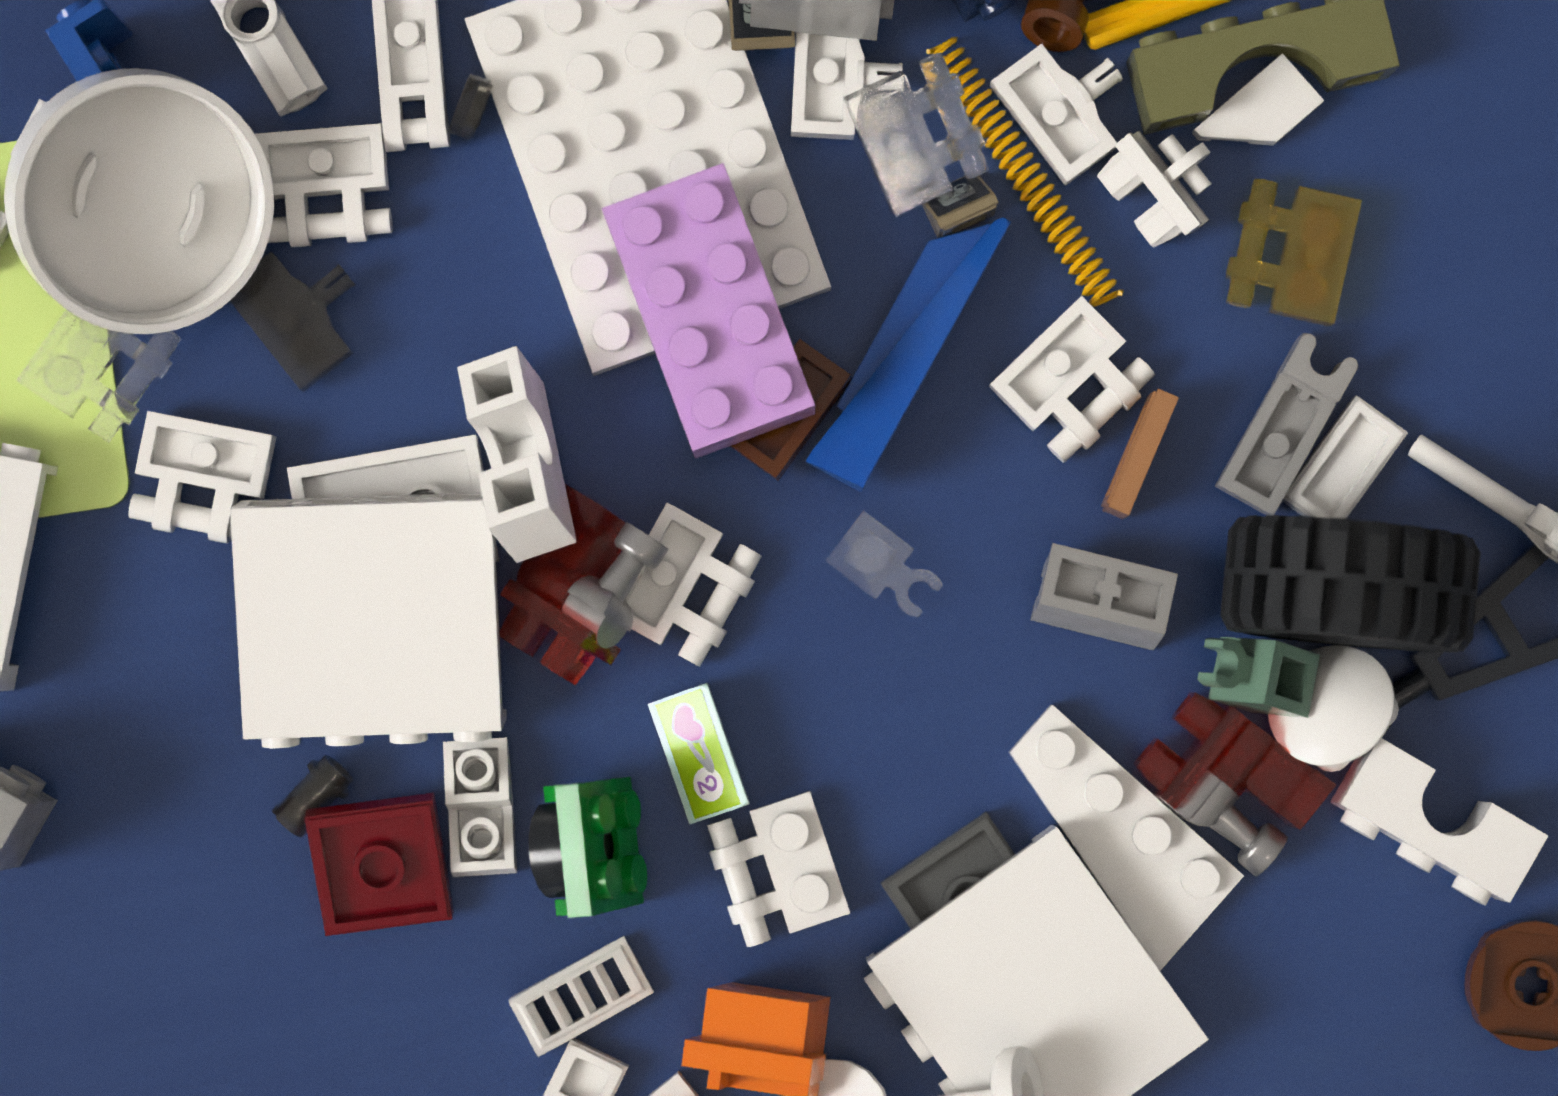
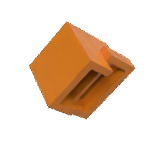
(761, 1040)

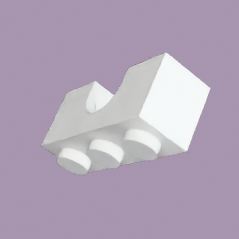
(526, 485)
(1485, 853)

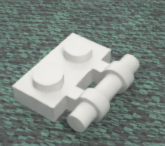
(323, 164)
(1058, 365)
(201, 456)
(662, 592)
(797, 862)

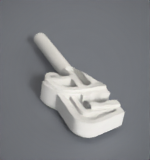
(1536, 522)

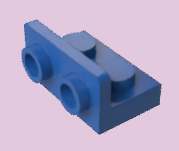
(86, 35)

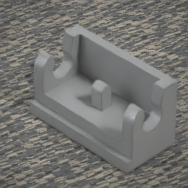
(1104, 597)

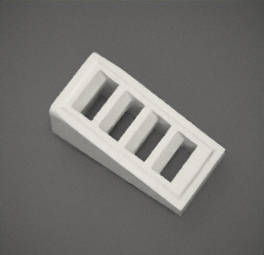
(531, 1020)

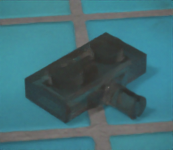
(294, 319)

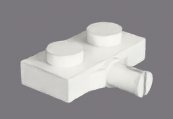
(825, 73)
(1058, 110)

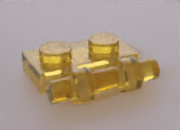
(1312, 256)

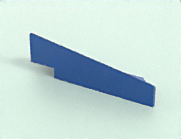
(904, 352)

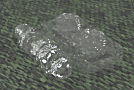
(899, 141)
(77, 356)

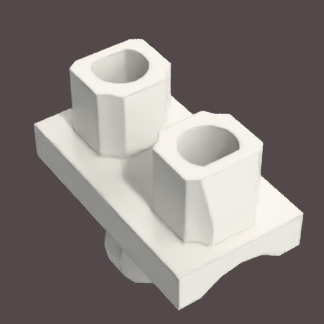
(1140, 164)

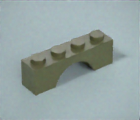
(1336, 42)

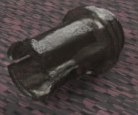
(317, 789)

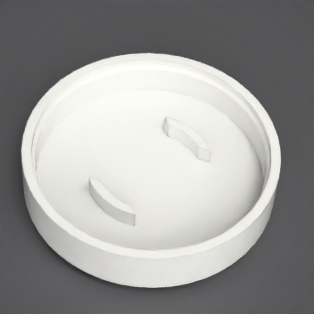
(139, 200)

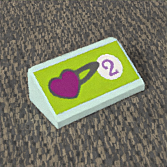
(698, 753)

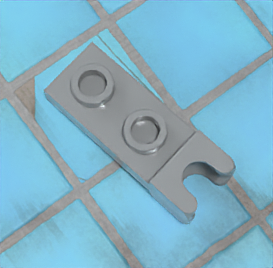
(1284, 428)

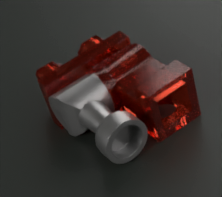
(580, 591)
(1222, 764)

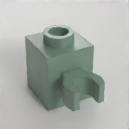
(1261, 676)

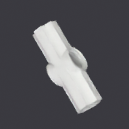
(273, 55)

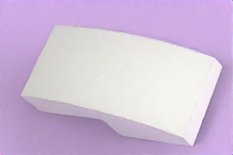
(480, 807)

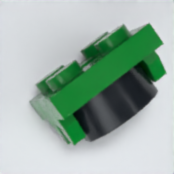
(588, 847)

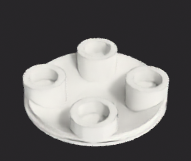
(1347, 712)

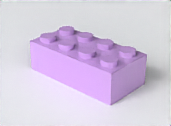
(709, 310)

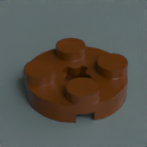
(1491, 981)

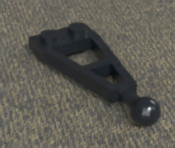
(1517, 658)

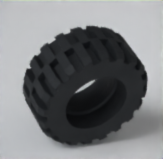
(1350, 583)

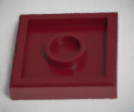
(379, 864)

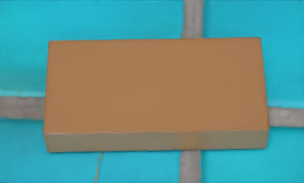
(1139, 453)

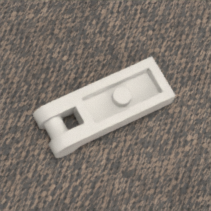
(410, 71)

